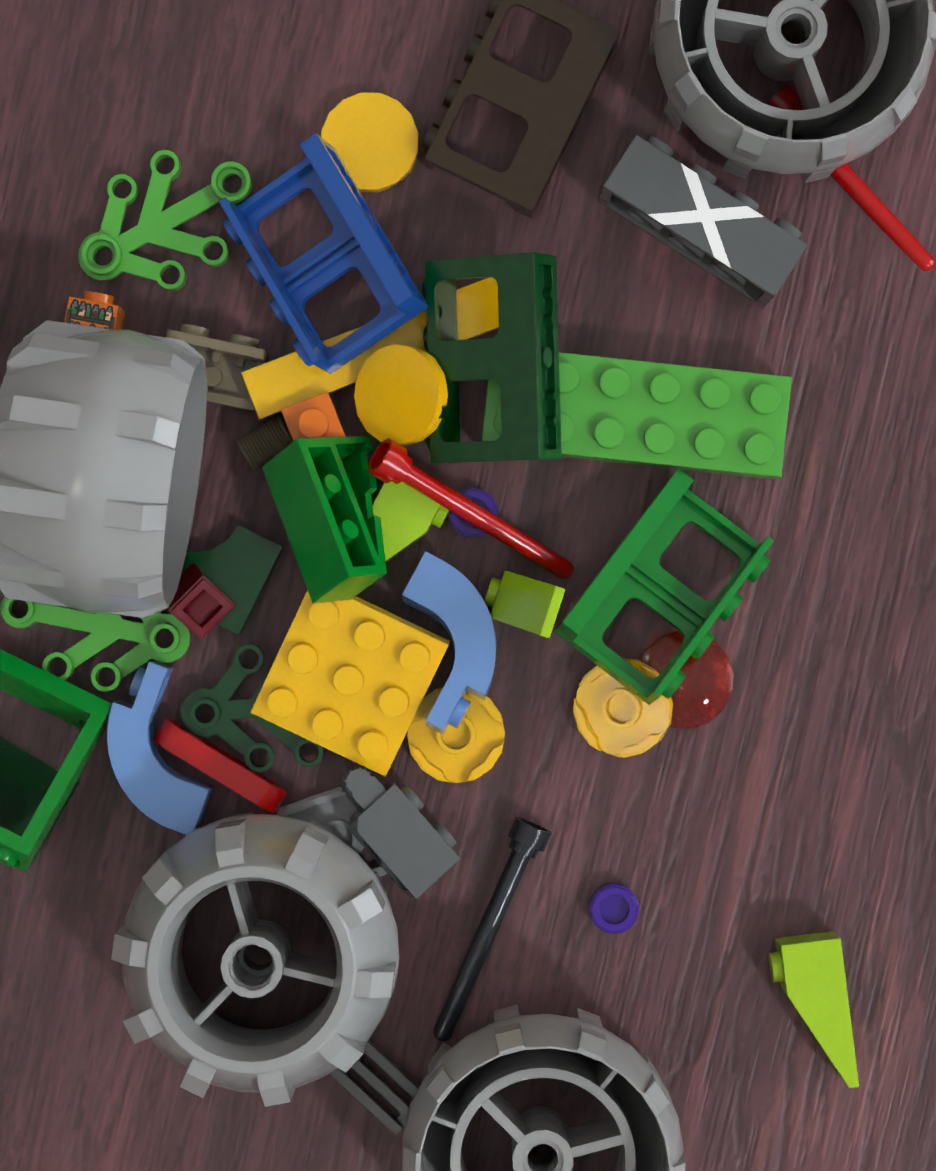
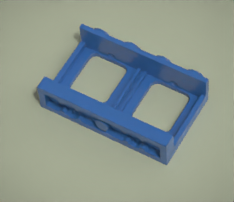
(353, 244)

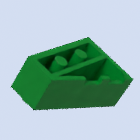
(329, 514)

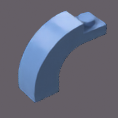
(458, 606)
(137, 763)

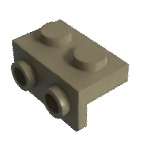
(224, 363)

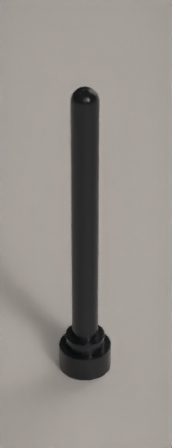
(526, 842)

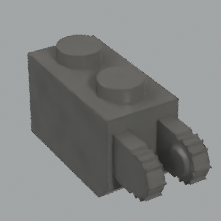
(397, 833)

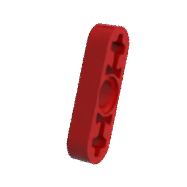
(220, 765)

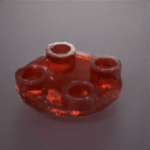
(706, 682)

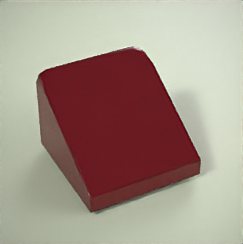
(199, 602)

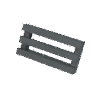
(393, 1123)

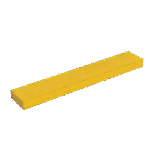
(291, 381)

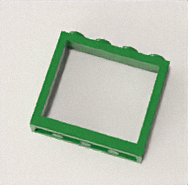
(71, 706)

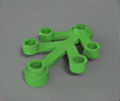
(158, 225)
(104, 631)

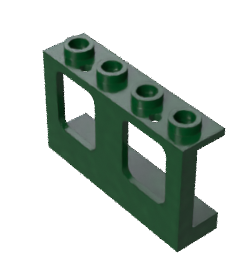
(519, 357)

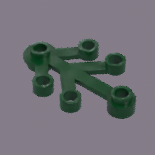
(229, 710)

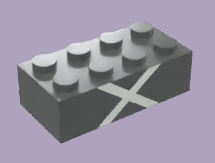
(702, 221)

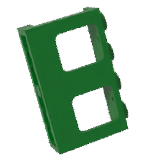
(637, 574)

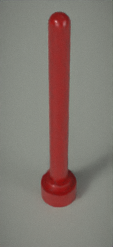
(864, 196)
(393, 464)

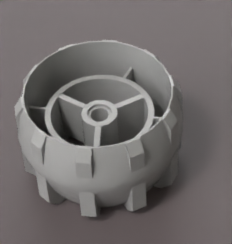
(778, 140)
(99, 467)
(186, 1029)
(543, 1047)

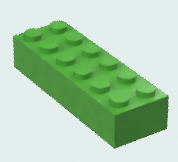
(666, 415)

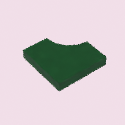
(240, 570)

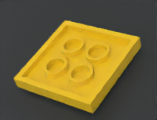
(350, 679)

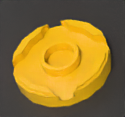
(373, 139)
(400, 394)
(615, 717)
(462, 751)

